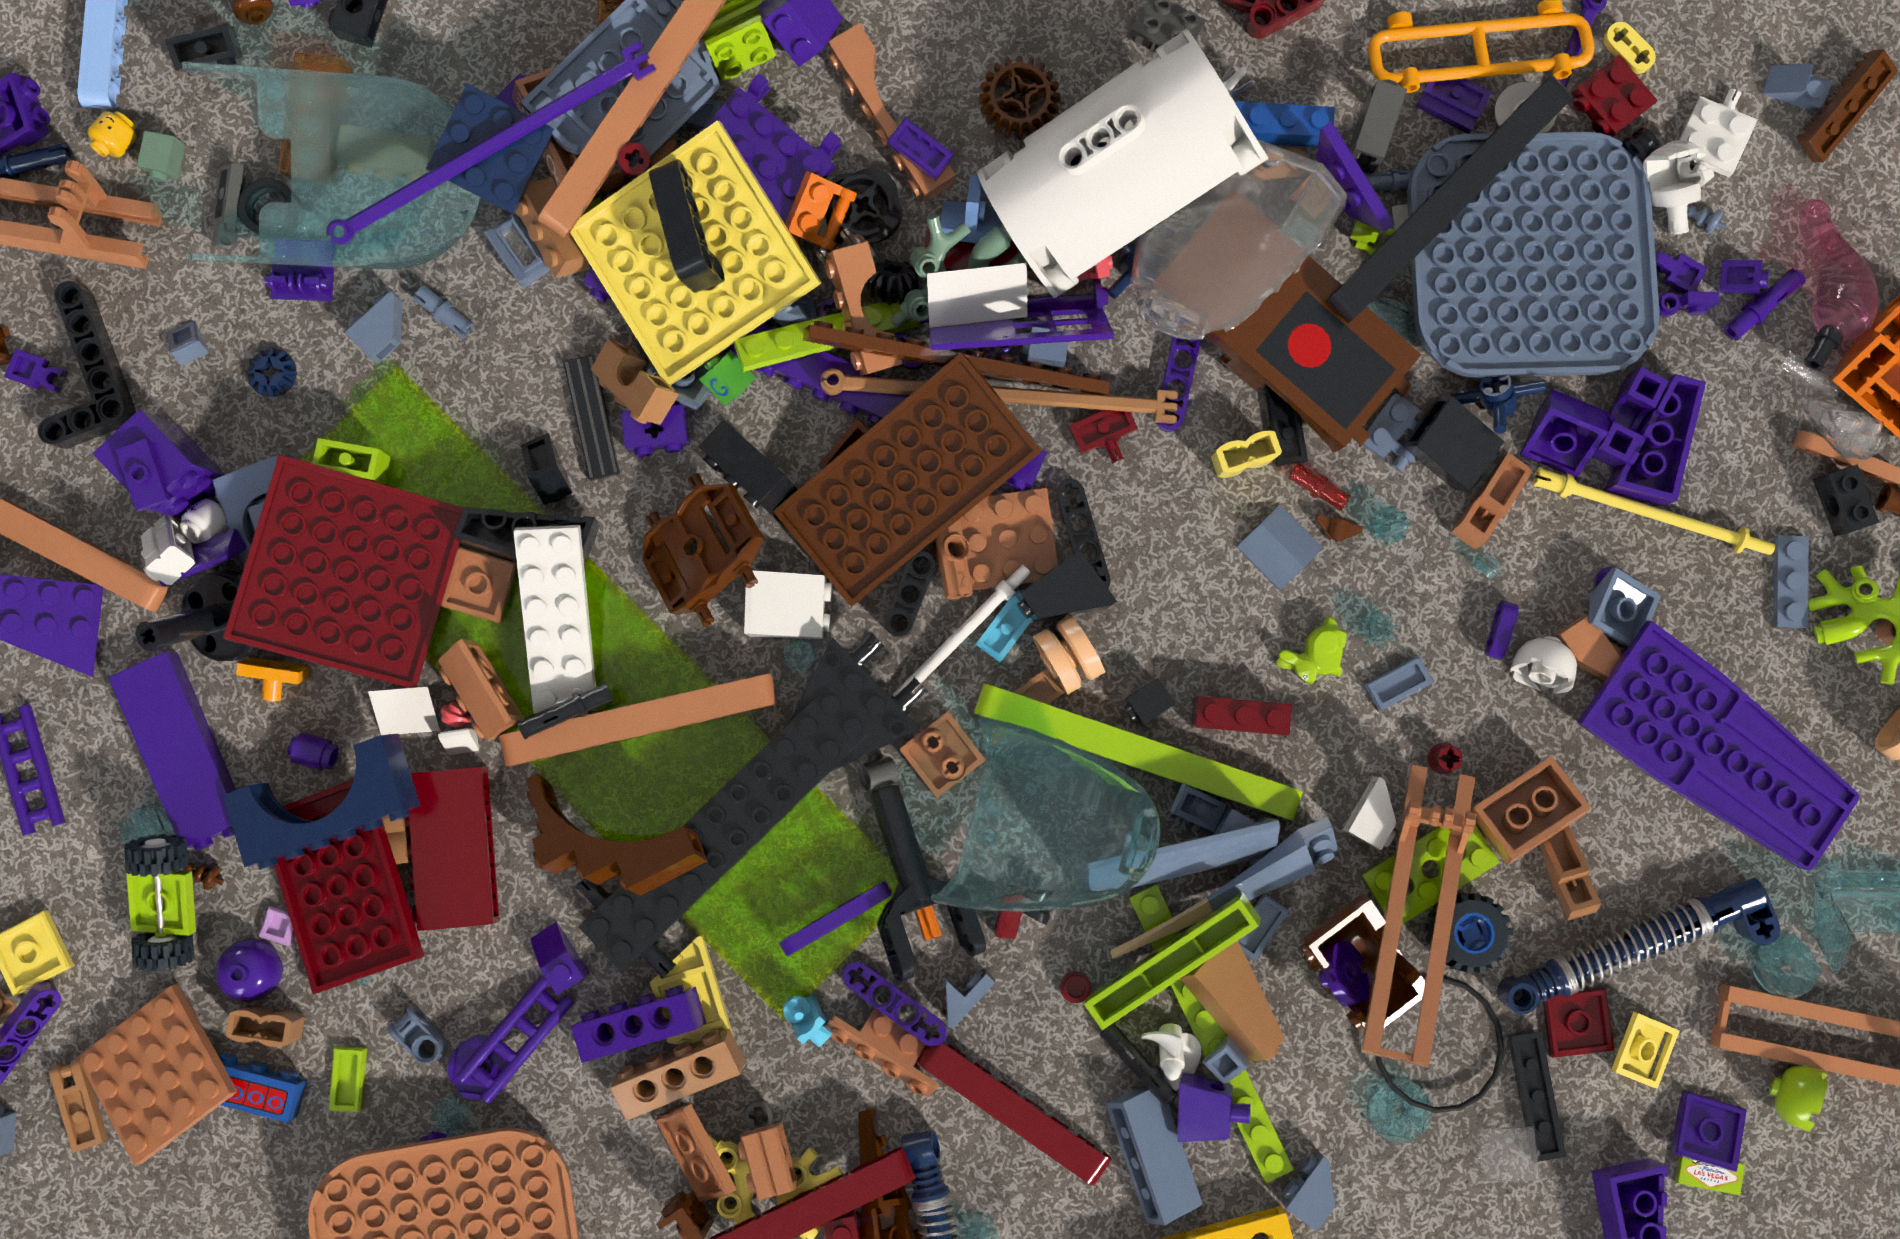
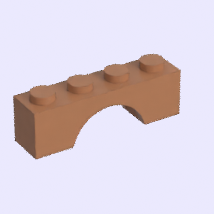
(850, 271)

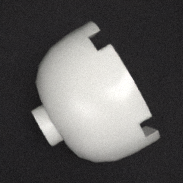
(1551, 664)

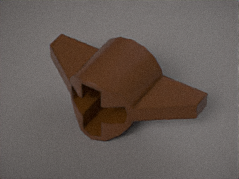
(1337, 528)

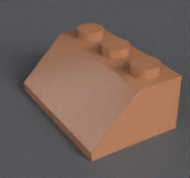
(479, 689)

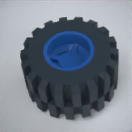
(1476, 933)

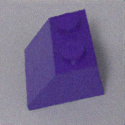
(801, 25)
(1565, 433)

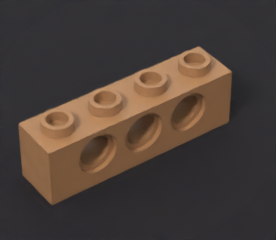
(637, 1098)

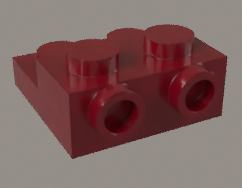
(1613, 97)

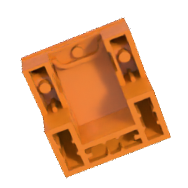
(1872, 369)

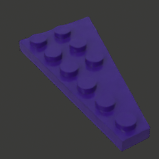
(52, 619)

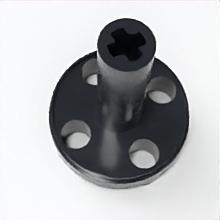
(201, 620)

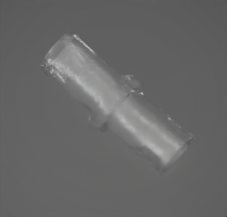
(1817, 379)

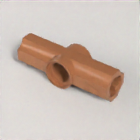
(953, 568)

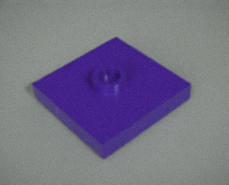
(1708, 1131)

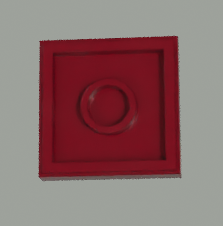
(1578, 1023)

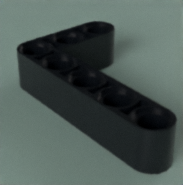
(93, 371)

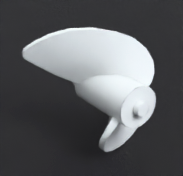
(1177, 1050)

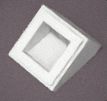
(459, 741)

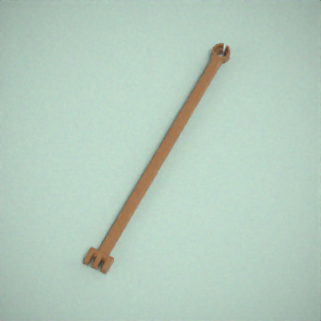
(1017, 395)

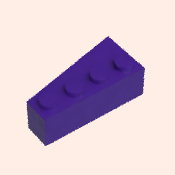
(1663, 450)
(1632, 1199)

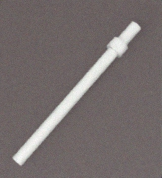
(1003, 592)

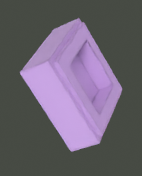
(277, 926)

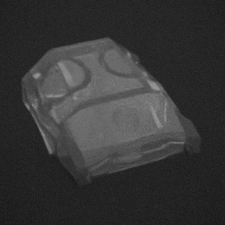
(1846, 428)

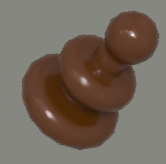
(201, 873)

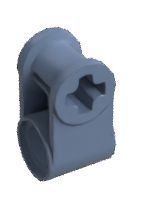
(413, 1031)

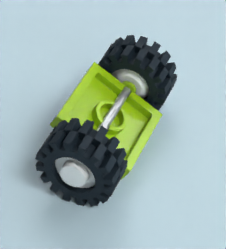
(160, 902)

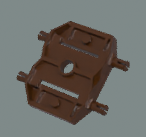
(693, 580)

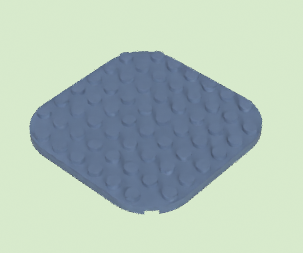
(1542, 264)

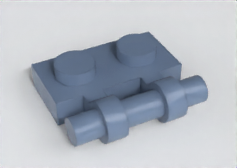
(1388, 428)

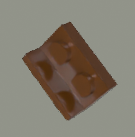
(690, 1214)

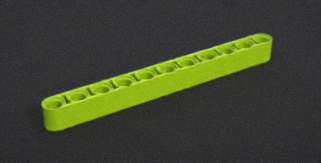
(1140, 752)

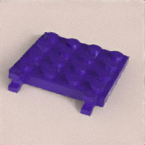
(772, 148)

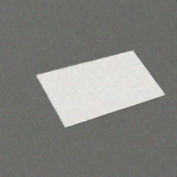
(977, 295)

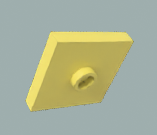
(32, 953)

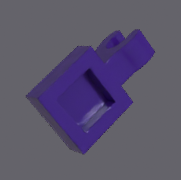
(1681, 273)

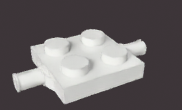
(1720, 133)

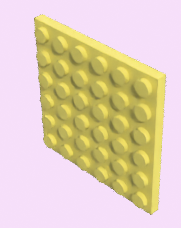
(741, 228)

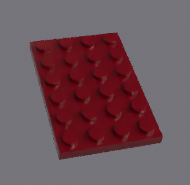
(346, 901)

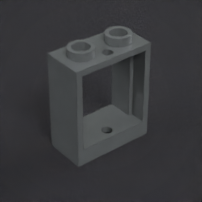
(1376, 124)

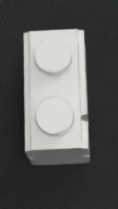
(166, 551)

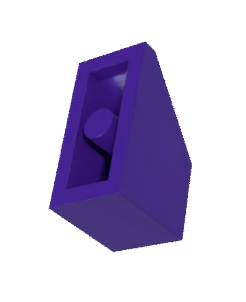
(558, 958)

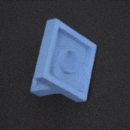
(974, 213)

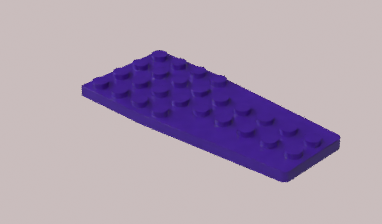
(1718, 748)

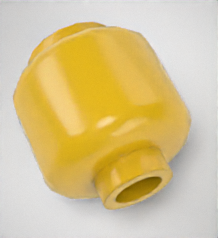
(112, 134)

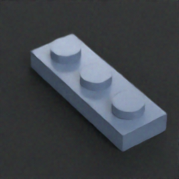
(1791, 582)

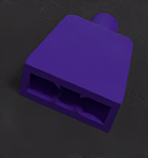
(1207, 1109)

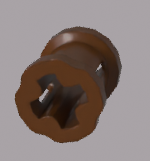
(1888, 500)

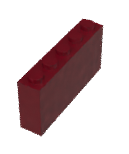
(452, 850)

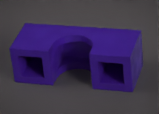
(1633, 402)

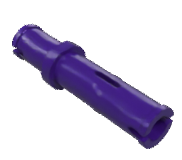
(1755, 312)

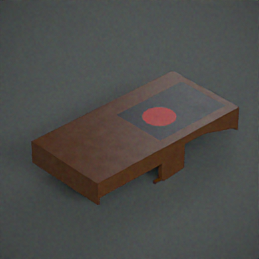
(1317, 360)

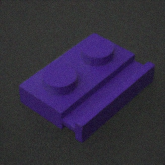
(1454, 102)

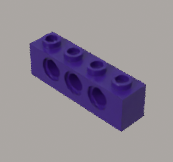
(595, 1041)

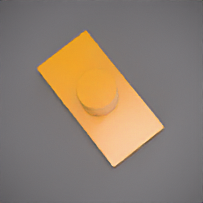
(273, 674)

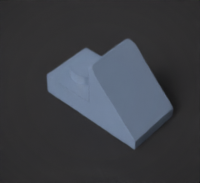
(1796, 86)
(1198, 807)
(961, 1003)

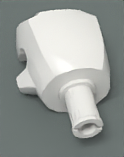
(1673, 182)

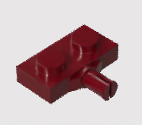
(1103, 431)

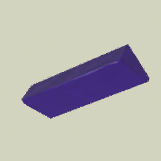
(214, 552)

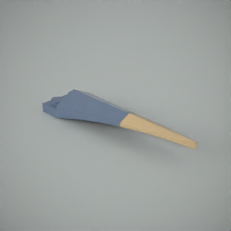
(1282, 865)

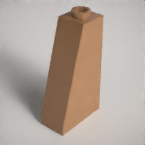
(1237, 1002)

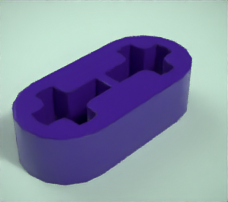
(1501, 630)

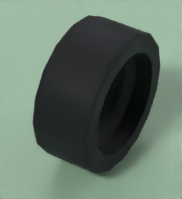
(251, 195)

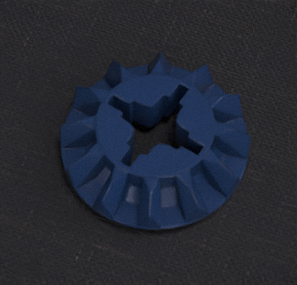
(280, 382)

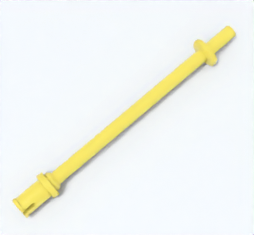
(1566, 485)

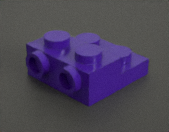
(21, 114)

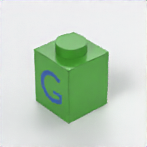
(726, 377)

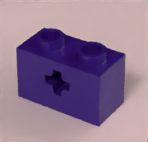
(673, 438)

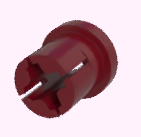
(627, 153)
(1438, 765)

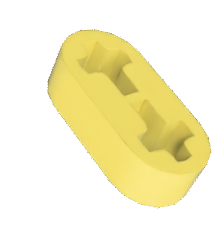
(1630, 46)

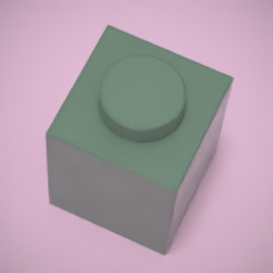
(160, 156)

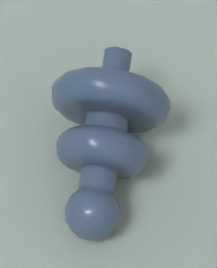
(1704, 217)

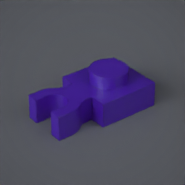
(32, 371)

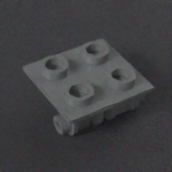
(1162, 22)

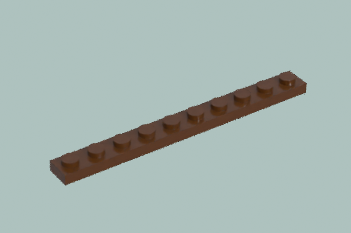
(915, 351)

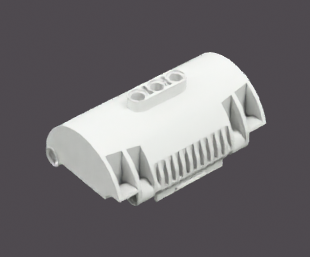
(1178, 149)

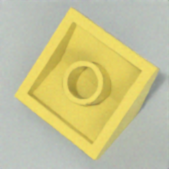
(1641, 1047)

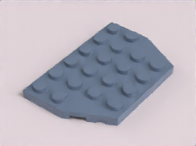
(600, 51)

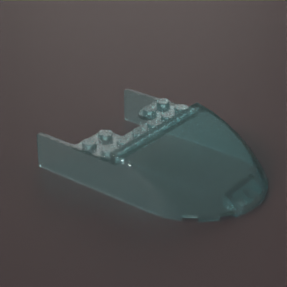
(349, 149)

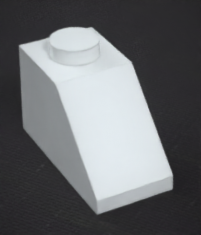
(1373, 816)

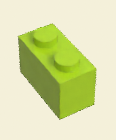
(352, 459)

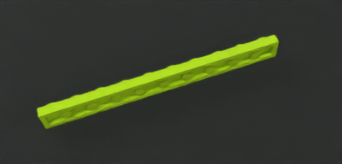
(1260, 1133)

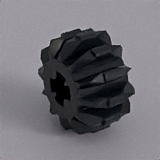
(892, 281)

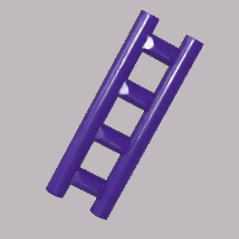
(44, 779)
(495, 1043)

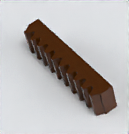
(1847, 105)

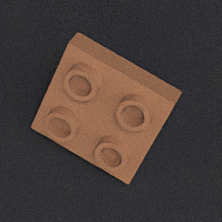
(942, 754)

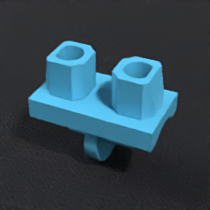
(807, 1019)

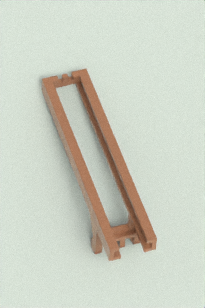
(66, 207)
(1461, 824)
(1799, 1056)

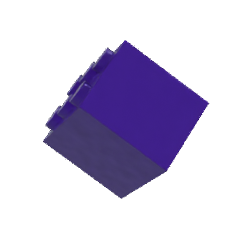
(182, 462)

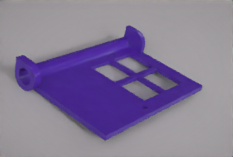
(1003, 331)

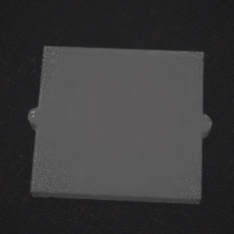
(1508, 1154)

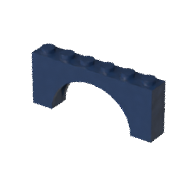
(378, 792)

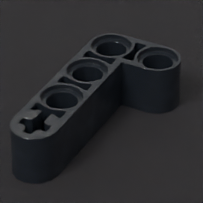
(683, 228)

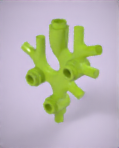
(1863, 612)

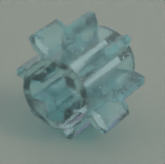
(1389, 525)
(1369, 630)

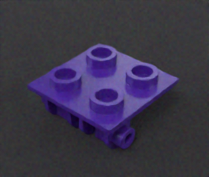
(300, 283)

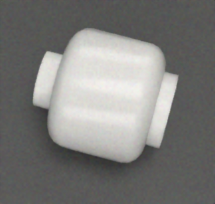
(203, 521)

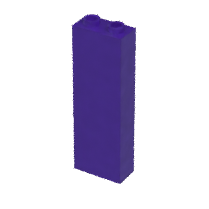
(176, 747)

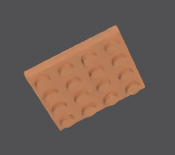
(157, 1074)

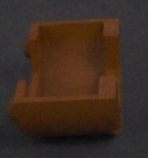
(1362, 926)

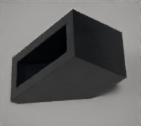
(546, 469)

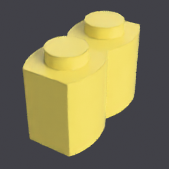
(1253, 453)

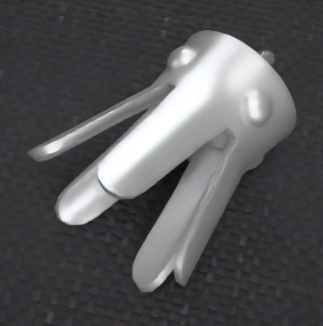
(1231, 80)

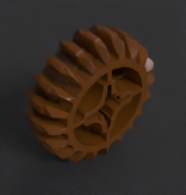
(1013, 72)

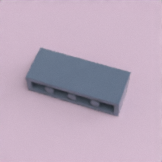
(1154, 1156)

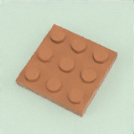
(1008, 533)

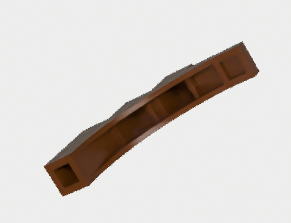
(638, 864)

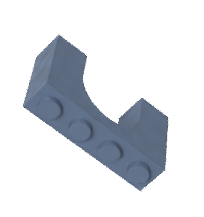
(242, 490)

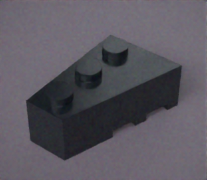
(746, 468)

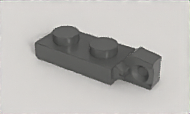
(225, 210)

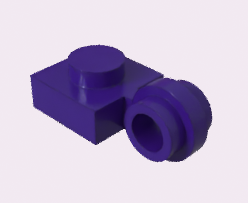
(1694, 302)

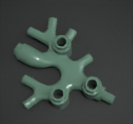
(983, 252)

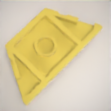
(693, 970)

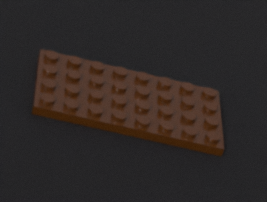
(907, 479)

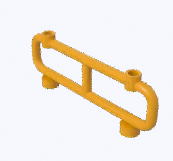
(1549, 15)

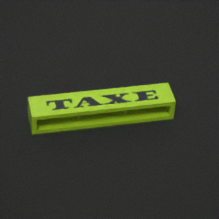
(1172, 961)

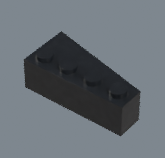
(493, 530)

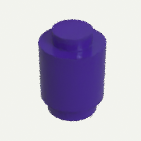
(313, 751)

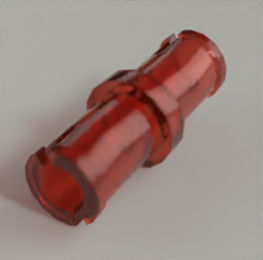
(1319, 486)

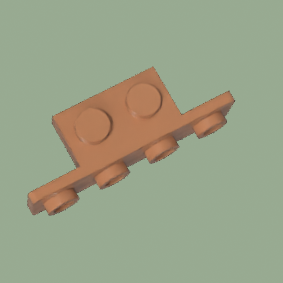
(888, 1047)

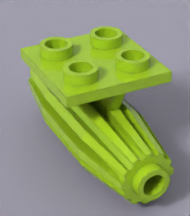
(738, 38)

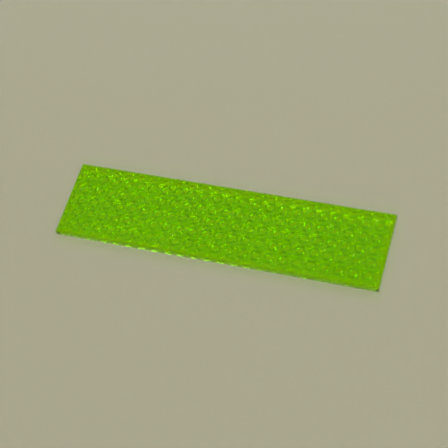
(653, 780)

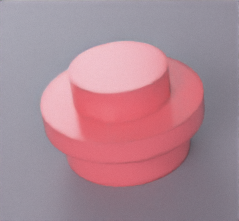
(454, 715)

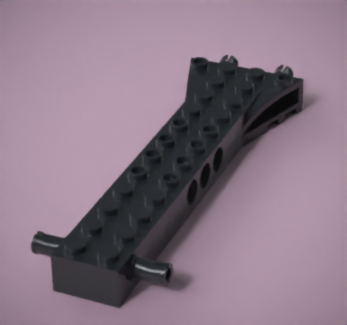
(833, 725)

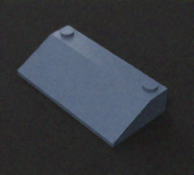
(1214, 851)

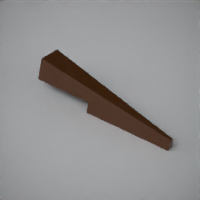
(889, 1214)

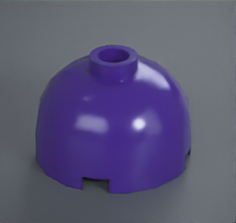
(249, 970)

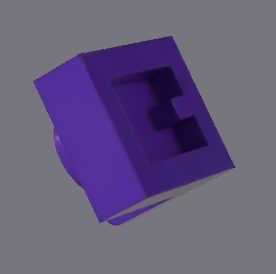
(1743, 277)

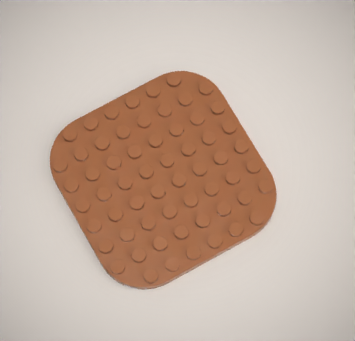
(449, 1188)

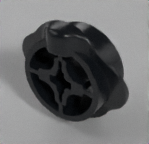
(879, 182)

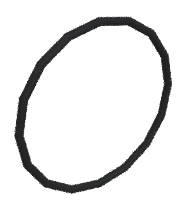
(1489, 1083)

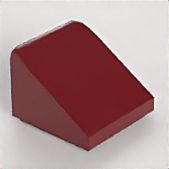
(1007, 924)

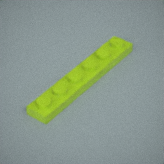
(787, 343)

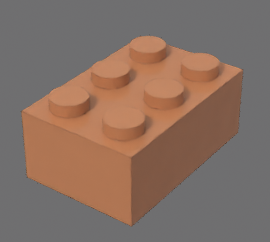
(1530, 810)

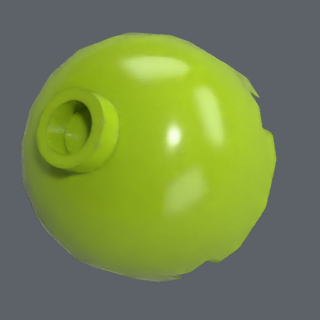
(1799, 1095)

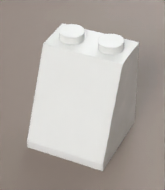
(787, 606)

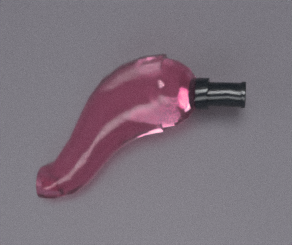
(1845, 285)

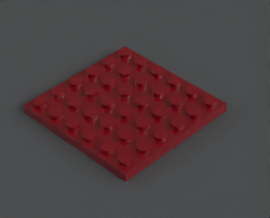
(345, 573)

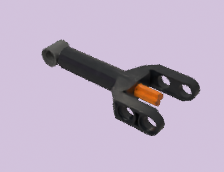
(914, 882)

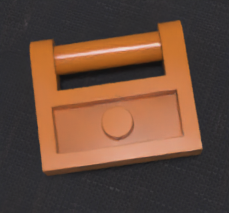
(811, 206)

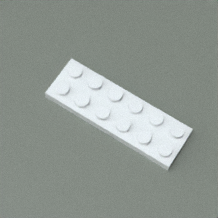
(554, 613)

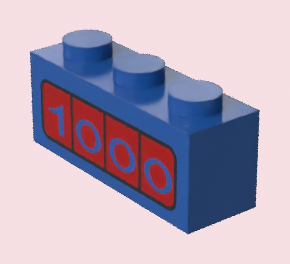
(263, 1090)

